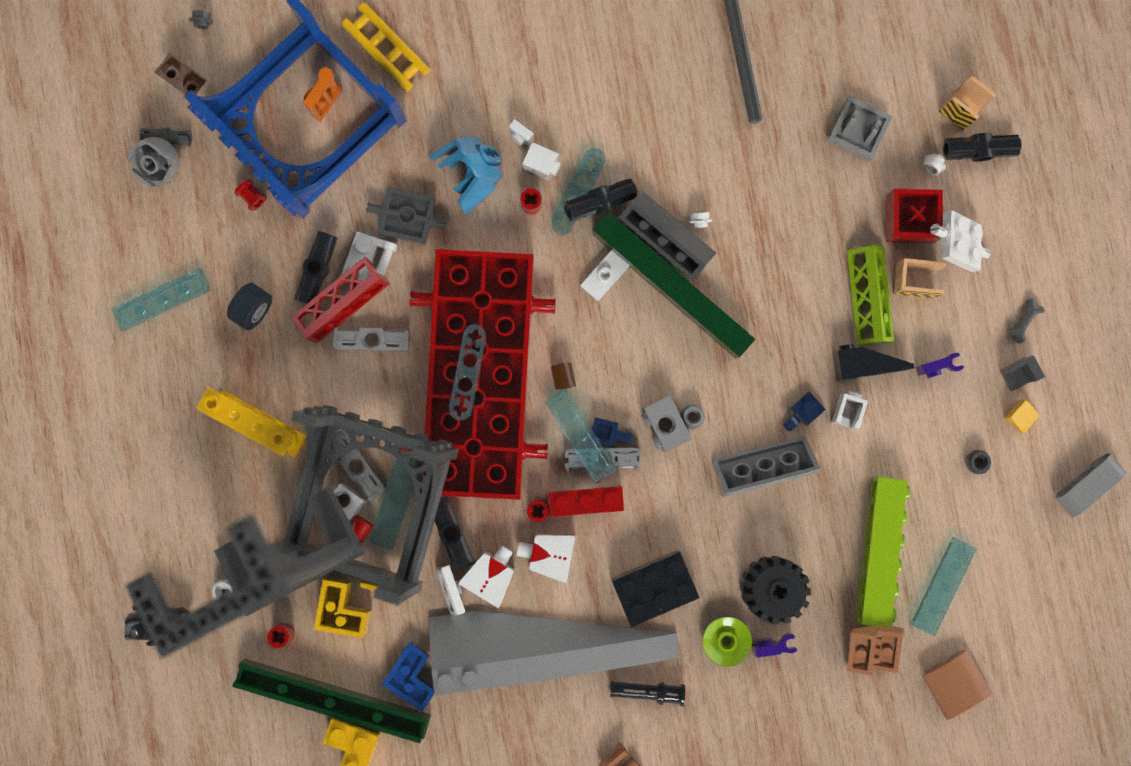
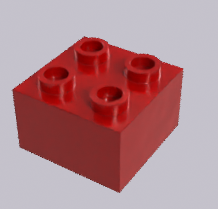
(912, 214)

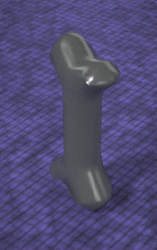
(1031, 310)

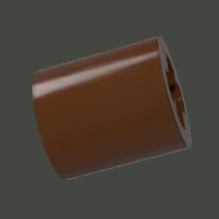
(563, 376)

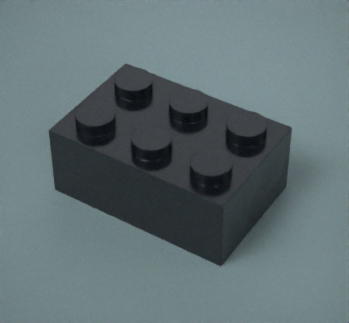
(655, 588)

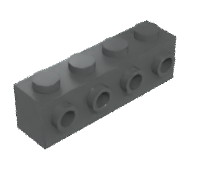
(667, 235)

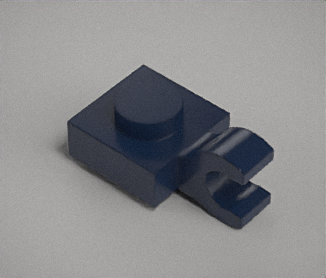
(804, 410)
(607, 432)

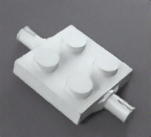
(961, 241)

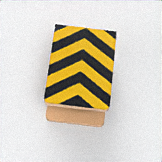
(974, 96)
(900, 277)

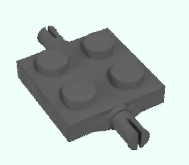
(407, 216)

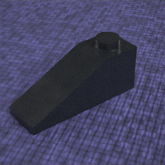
(863, 362)

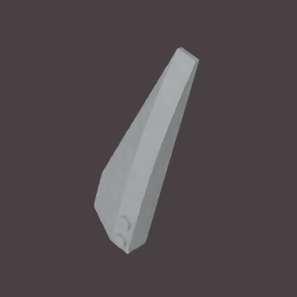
(508, 649)

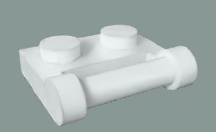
(367, 246)

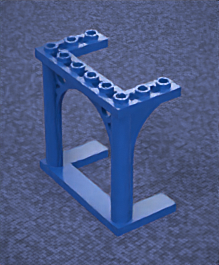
(222, 109)

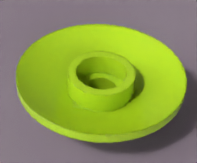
(736, 650)

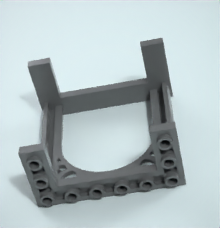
(322, 429)
(255, 573)

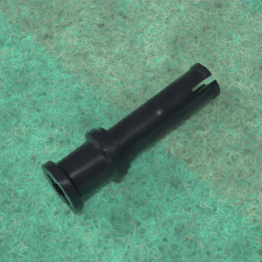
(661, 697)

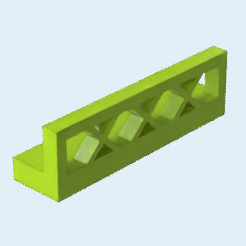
(878, 292)

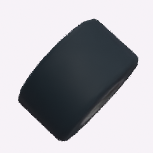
(249, 306)

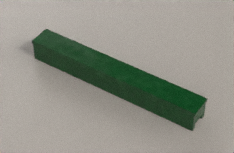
(673, 286)
(332, 700)

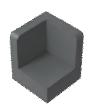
(1022, 372)

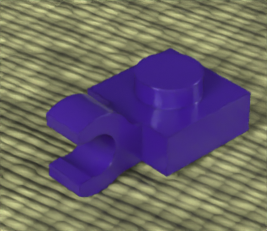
(934, 368)
(767, 647)

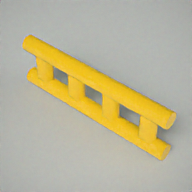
(385, 32)

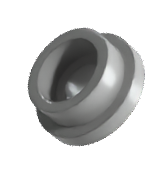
(699, 413)

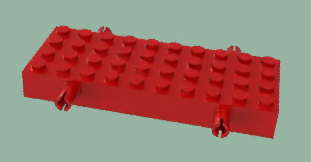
(498, 296)

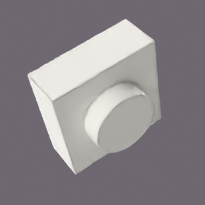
(520, 133)

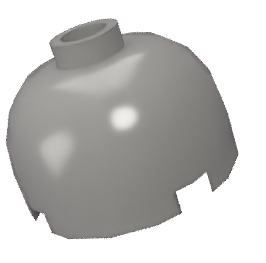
(154, 161)

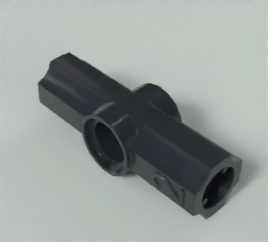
(982, 147)
(600, 199)
(321, 252)
(457, 549)

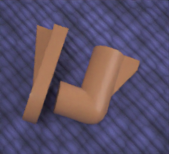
(616, 755)

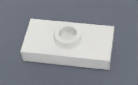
(604, 276)
(451, 590)

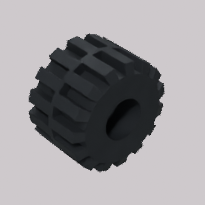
(761, 583)

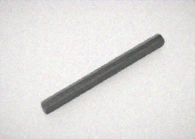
(743, 61)

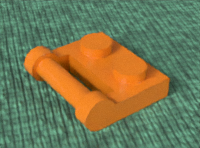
(317, 99)

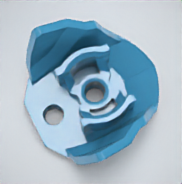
(481, 172)

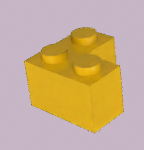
(335, 614)
(354, 740)

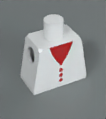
(549, 554)
(490, 576)

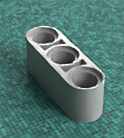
(1090, 485)

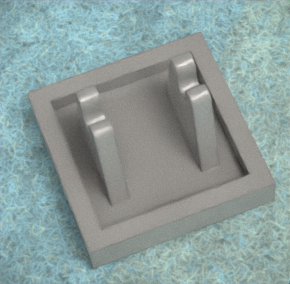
(859, 128)

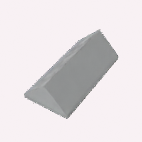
(765, 466)

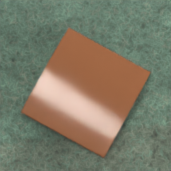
(875, 649)
(956, 684)

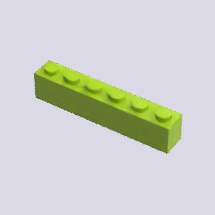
(882, 552)

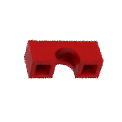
(586, 501)

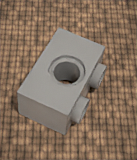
(678, 432)

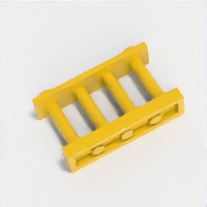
(252, 422)

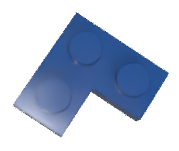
(404, 679)

